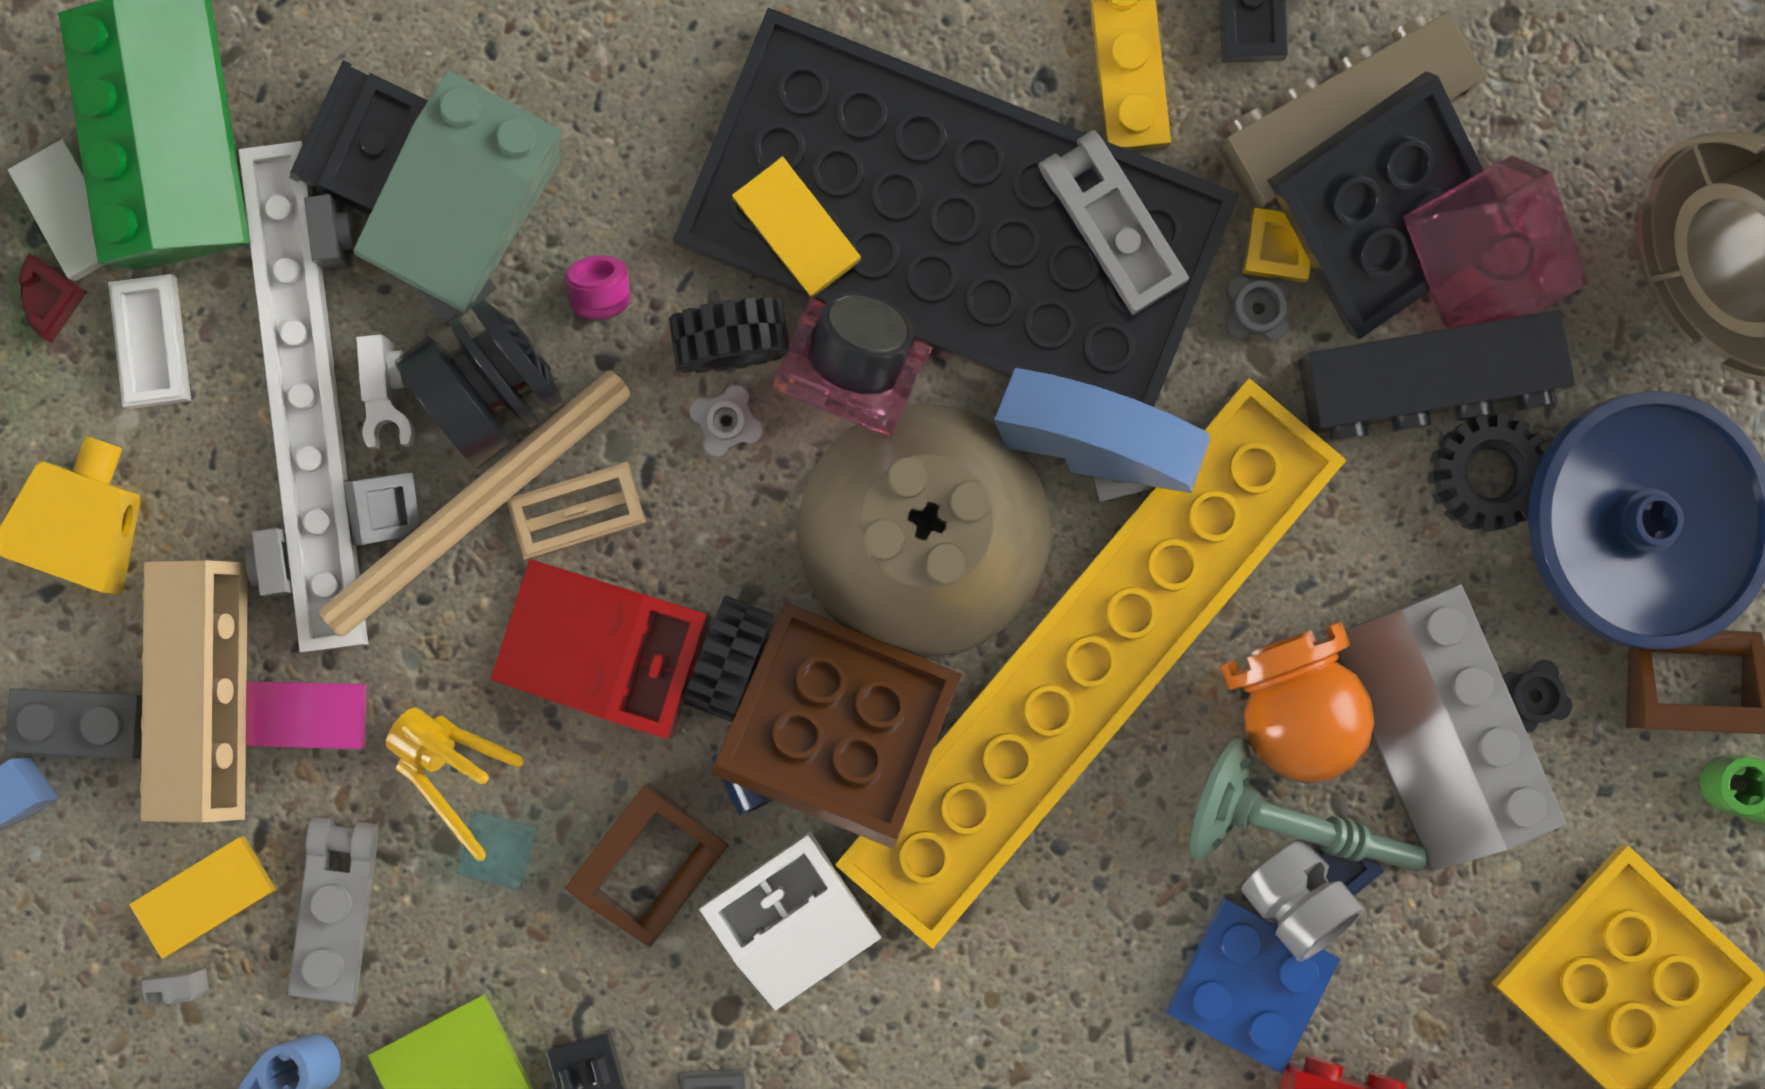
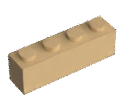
(194, 691)

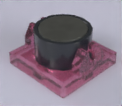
(854, 360)

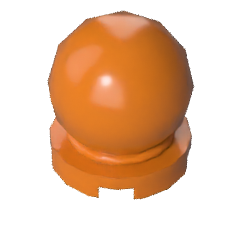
(1303, 708)

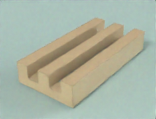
(628, 495)

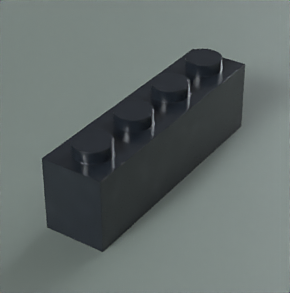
(1436, 373)

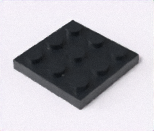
(1359, 184)

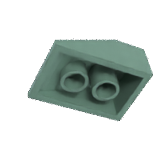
(459, 191)

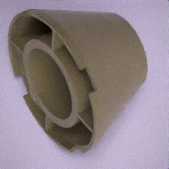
(1707, 245)

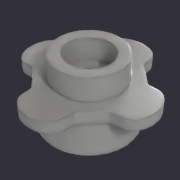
(743, 426)

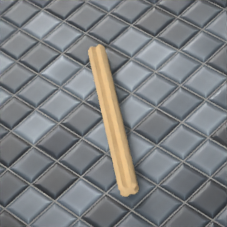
(474, 503)

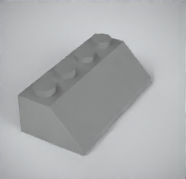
(1450, 730)

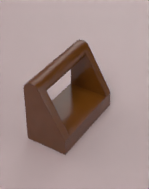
(1647, 713)
(616, 844)

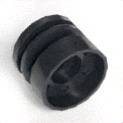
(479, 381)

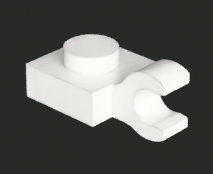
(380, 389)

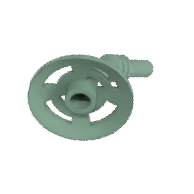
(1233, 803)

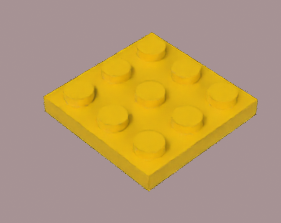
(1630, 978)

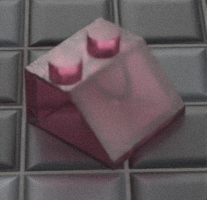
(1497, 245)

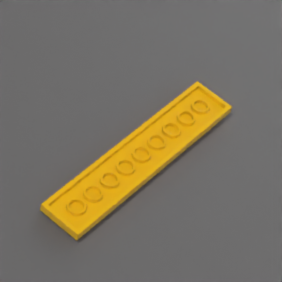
(1093, 663)

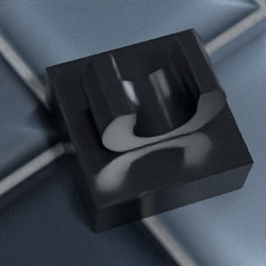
(587, 1063)

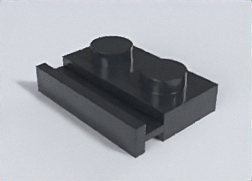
(356, 137)

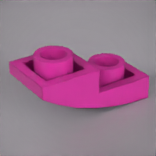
(306, 714)

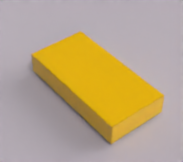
(796, 227)
(203, 897)

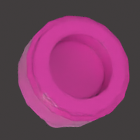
(598, 287)

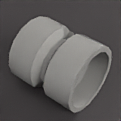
(1302, 899)

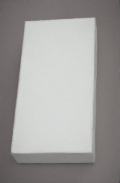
(57, 198)
(149, 341)

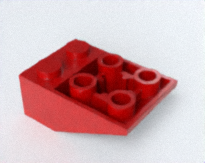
(601, 649)

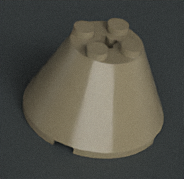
(915, 591)

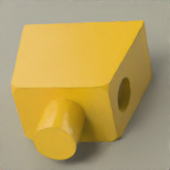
(75, 520)

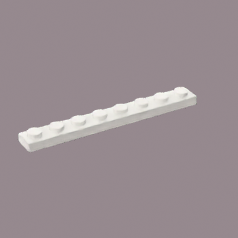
(300, 393)

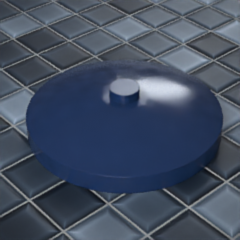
(1650, 520)

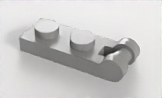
(1115, 223)
(333, 912)

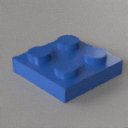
(1250, 987)

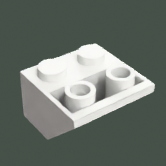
(790, 921)

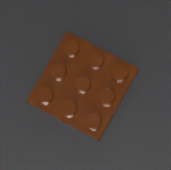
(837, 725)

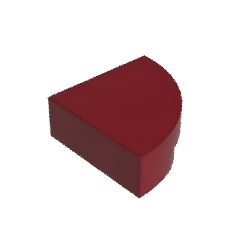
(47, 297)

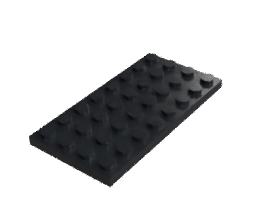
(948, 210)

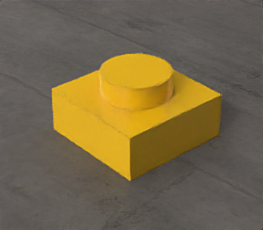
(1274, 248)

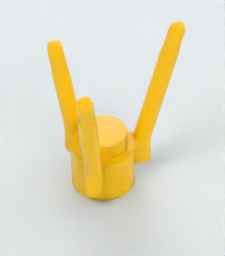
(428, 745)

